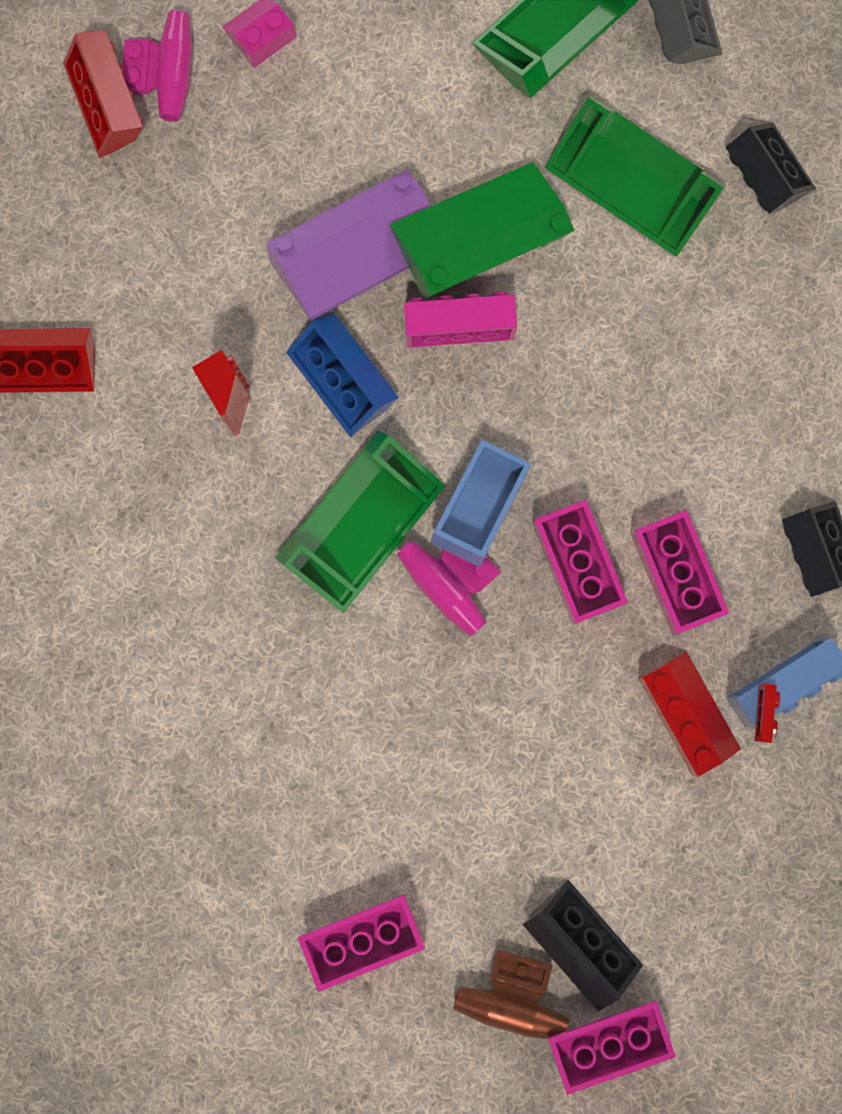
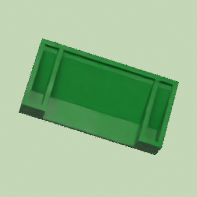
(544, 36)
(634, 176)
(480, 229)
(360, 521)

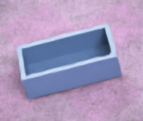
(480, 503)
(795, 679)

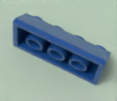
(341, 373)

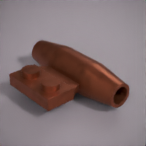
(513, 1002)

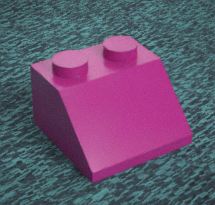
(260, 31)

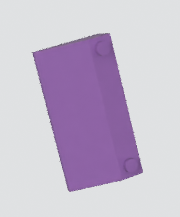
(346, 246)

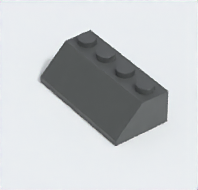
(686, 30)

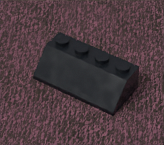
(583, 946)

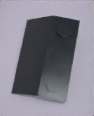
(769, 167)
(817, 546)

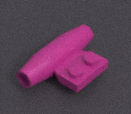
(162, 66)
(449, 583)

